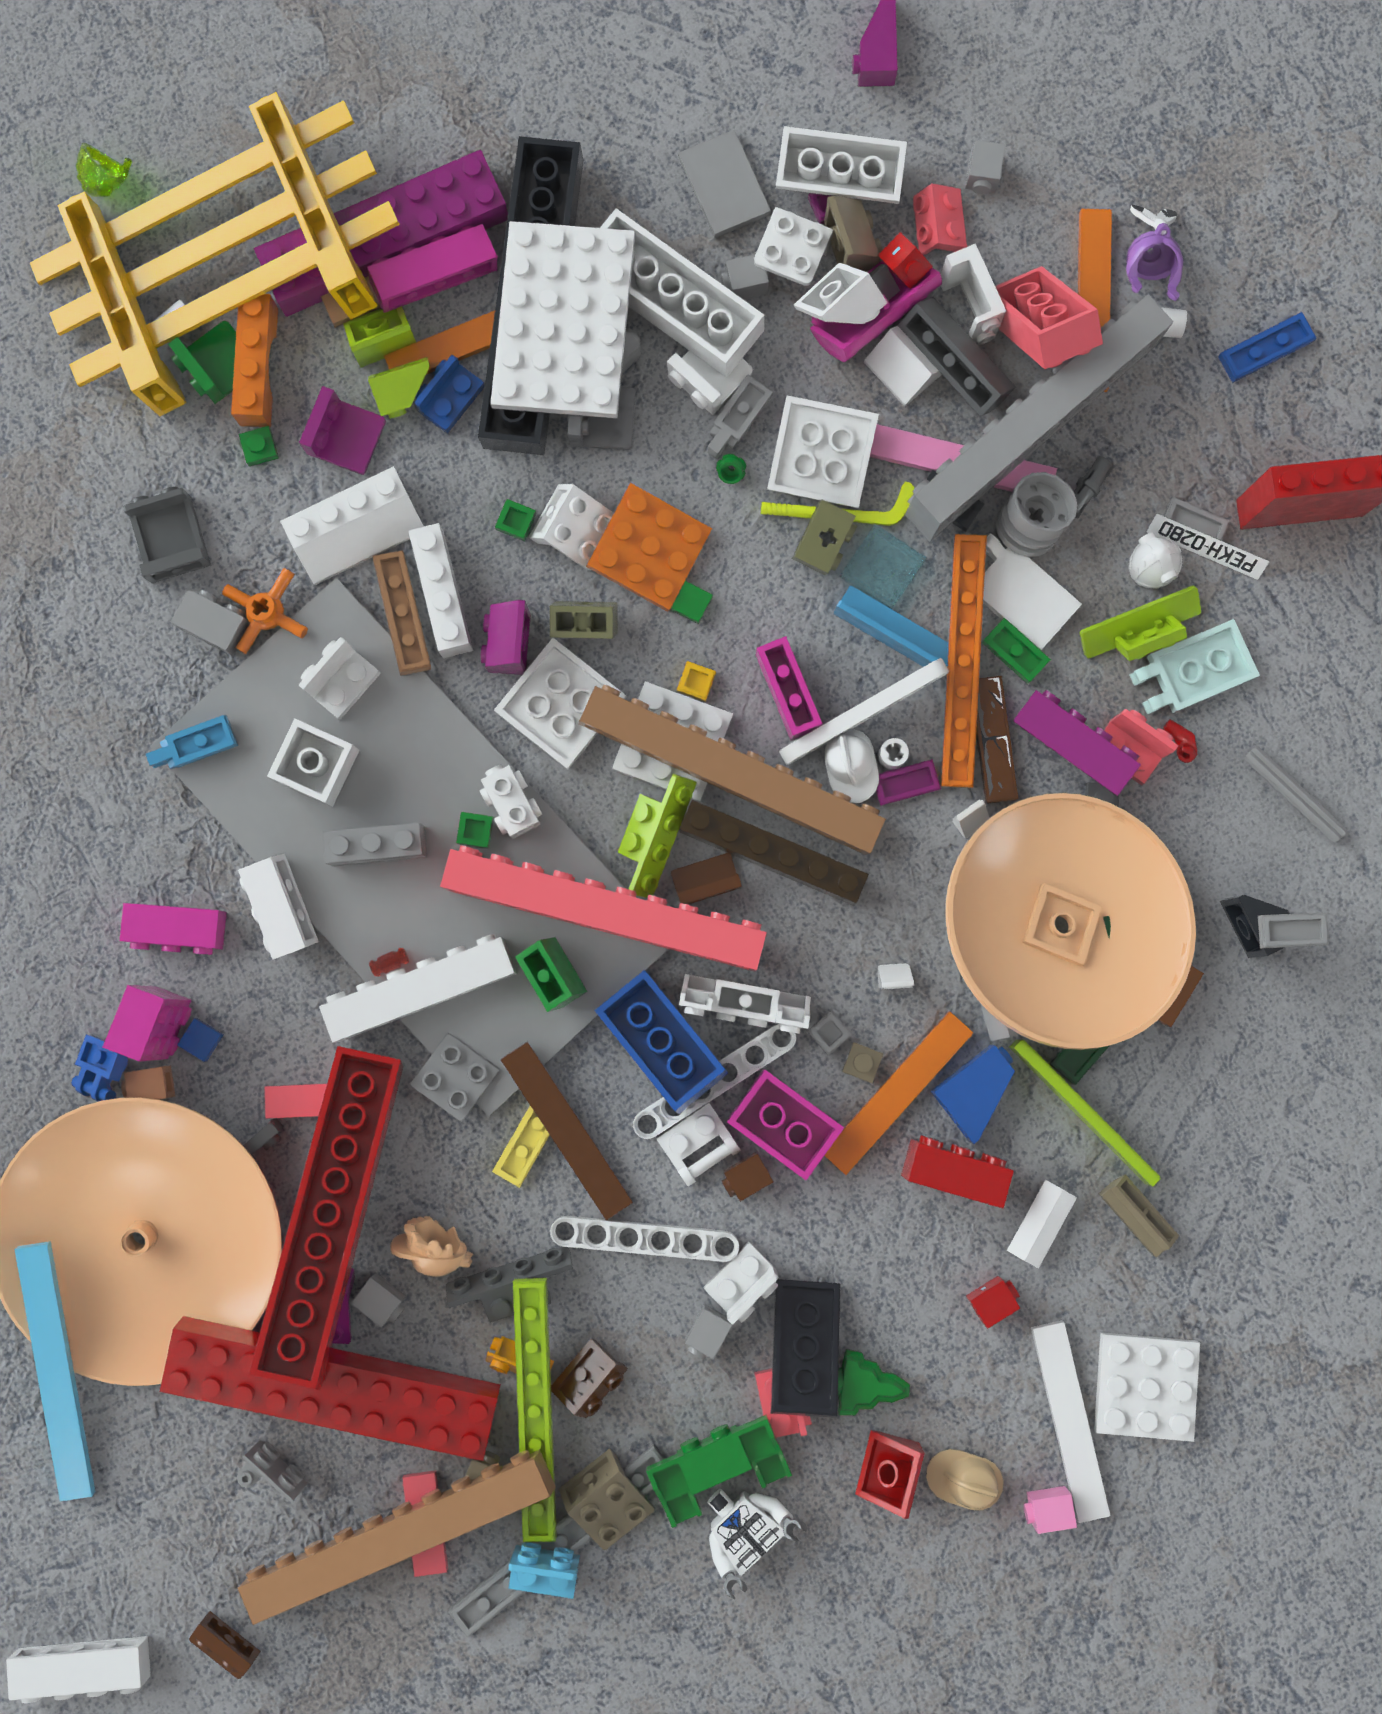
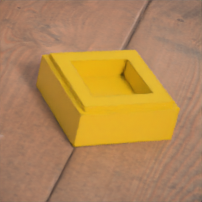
(696, 681)

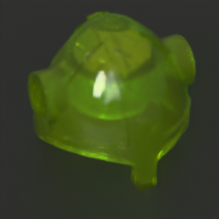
(100, 178)

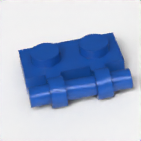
(98, 1069)

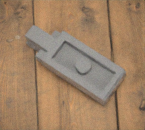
(738, 415)

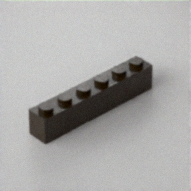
(773, 853)

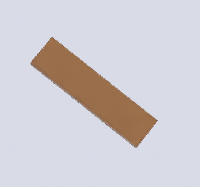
(401, 613)

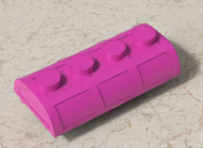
(846, 339)

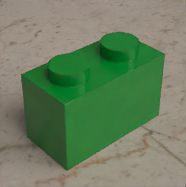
(551, 974)

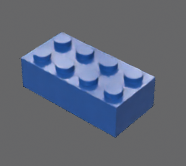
(661, 1042)

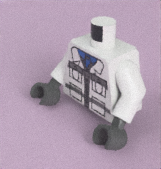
(746, 1532)

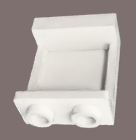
(969, 271)

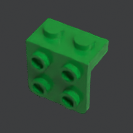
(209, 361)

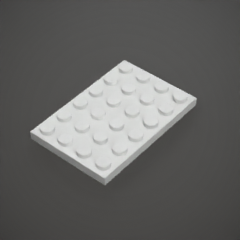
(563, 319)

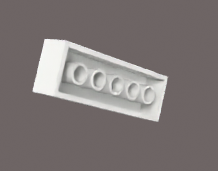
(688, 301)

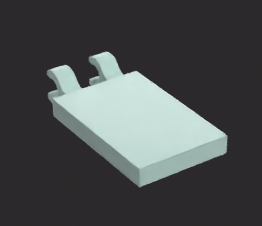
(1198, 668)

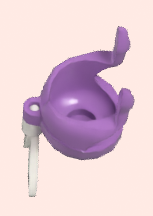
(1163, 258)

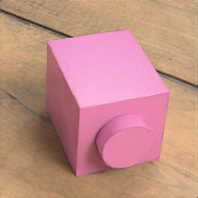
(1050, 1510)

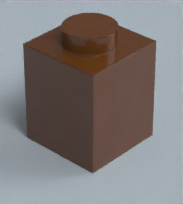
(746, 1177)

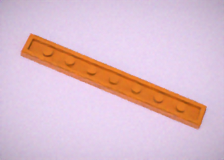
(963, 661)

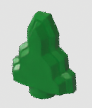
(865, 1385)

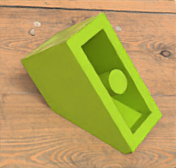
(398, 387)

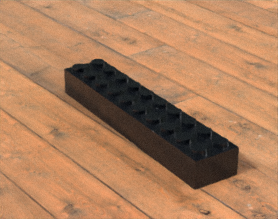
(542, 193)

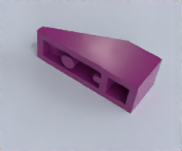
(878, 48)

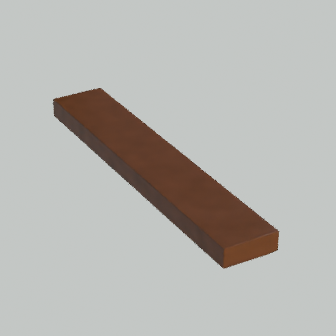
(566, 1130)

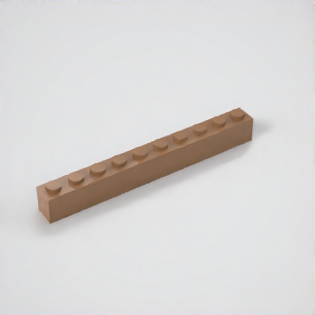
(731, 770)
(397, 1536)

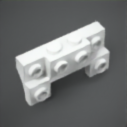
(747, 1001)

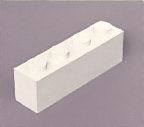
(440, 590)
(78, 1669)

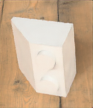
(843, 297)

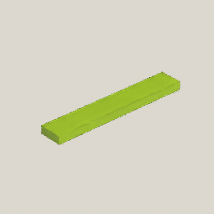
(1084, 1111)

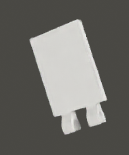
(1025, 594)

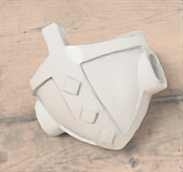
(1155, 561)

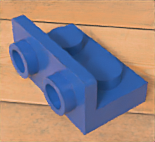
(448, 394)

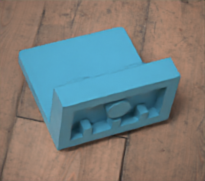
(544, 1570)

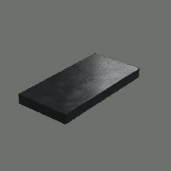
(805, 1348)

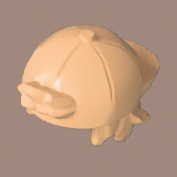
(431, 1247)

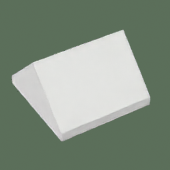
(901, 366)

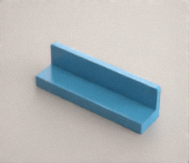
(891, 628)

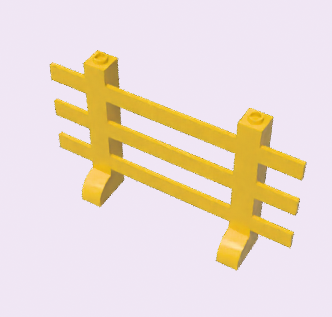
(305, 196)

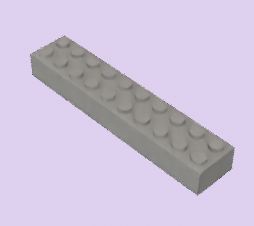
(1036, 418)

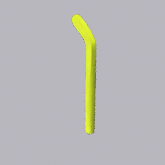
(870, 517)

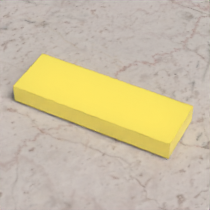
(522, 1149)

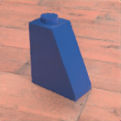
(975, 1090)

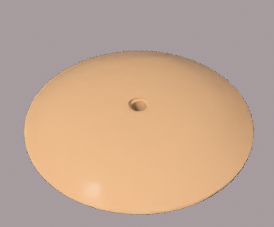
(153, 1173)

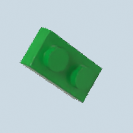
(1016, 651)

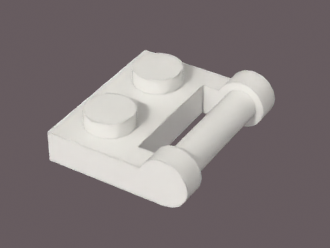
(693, 1134)

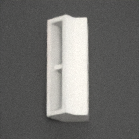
(1041, 1224)

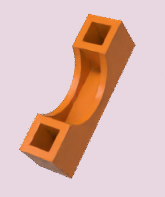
(251, 382)

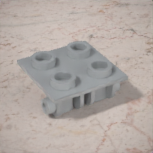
(454, 1077)
(265, 1462)

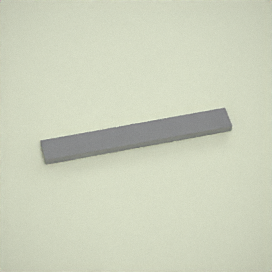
(493, 1593)

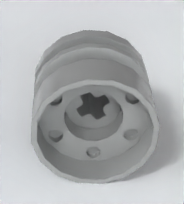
(1036, 514)

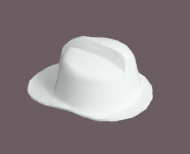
(852, 765)

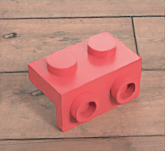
(939, 219)

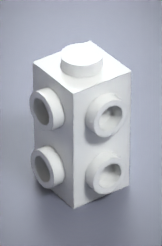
(505, 791)

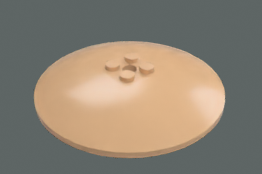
(1080, 864)

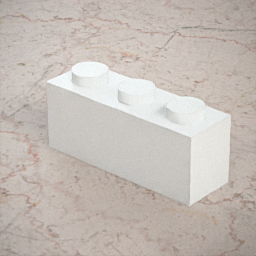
(277, 906)

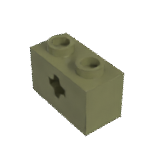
(825, 518)
(583, 619)

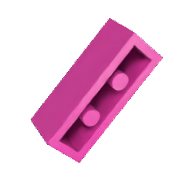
(788, 688)
(172, 928)

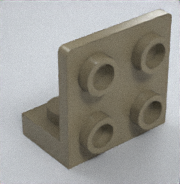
(605, 1500)

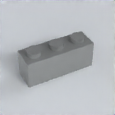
(374, 844)

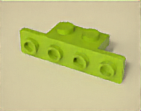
(1143, 628)
(653, 833)

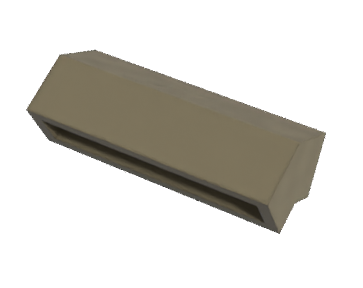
(1139, 1215)

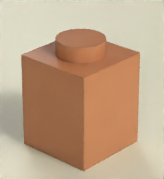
(149, 1083)

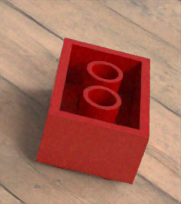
(957, 1171)

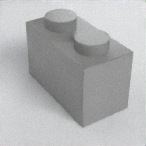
(209, 621)

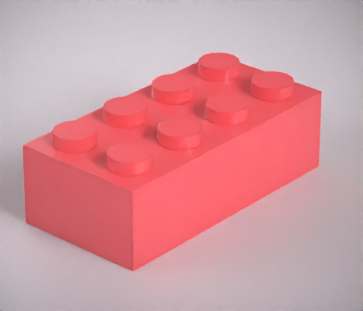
(1048, 318)

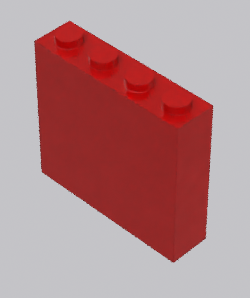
(1312, 492)

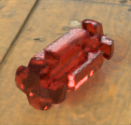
(388, 962)

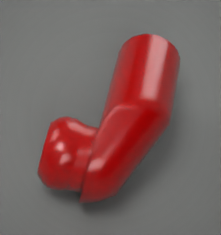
(1184, 739)

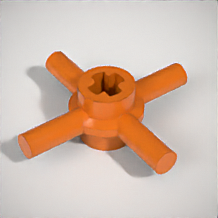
(265, 621)

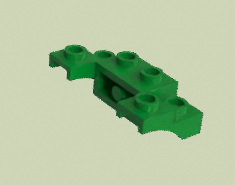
(713, 1461)

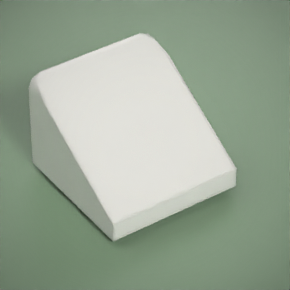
(971, 818)
(895, 976)

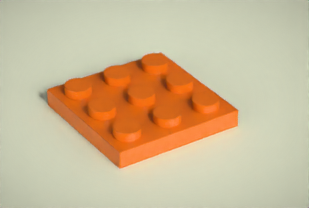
(649, 547)

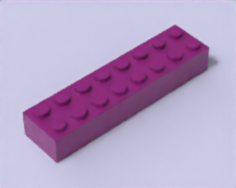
(425, 207)

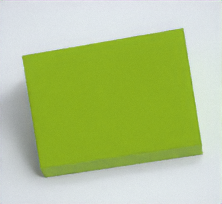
(378, 335)

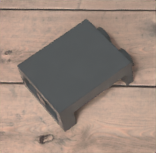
(167, 534)

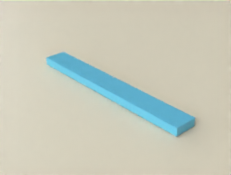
(55, 1371)

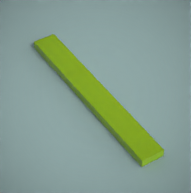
(534, 1396)

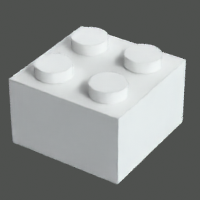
(313, 762)

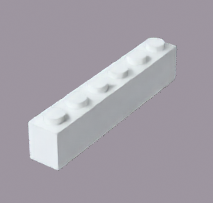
(417, 989)

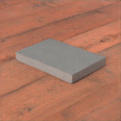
(724, 183)

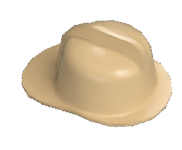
(964, 1479)

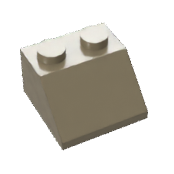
(852, 233)

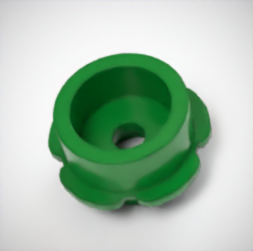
(730, 475)

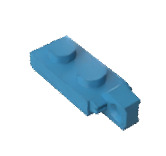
(194, 743)

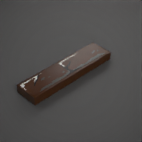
(995, 743)

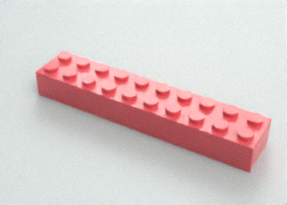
(603, 910)

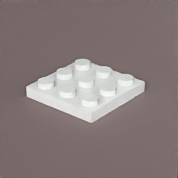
(822, 451)
(550, 702)
(688, 712)
(1147, 1386)

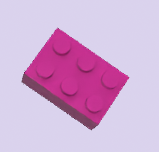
(148, 1023)
(785, 1124)

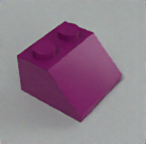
(507, 638)

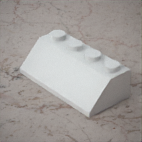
(841, 165)
(352, 525)

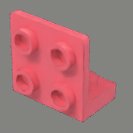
(1150, 744)

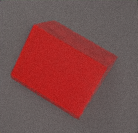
(890, 1472)

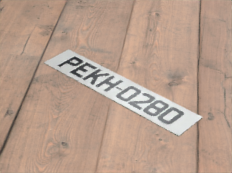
(1208, 546)

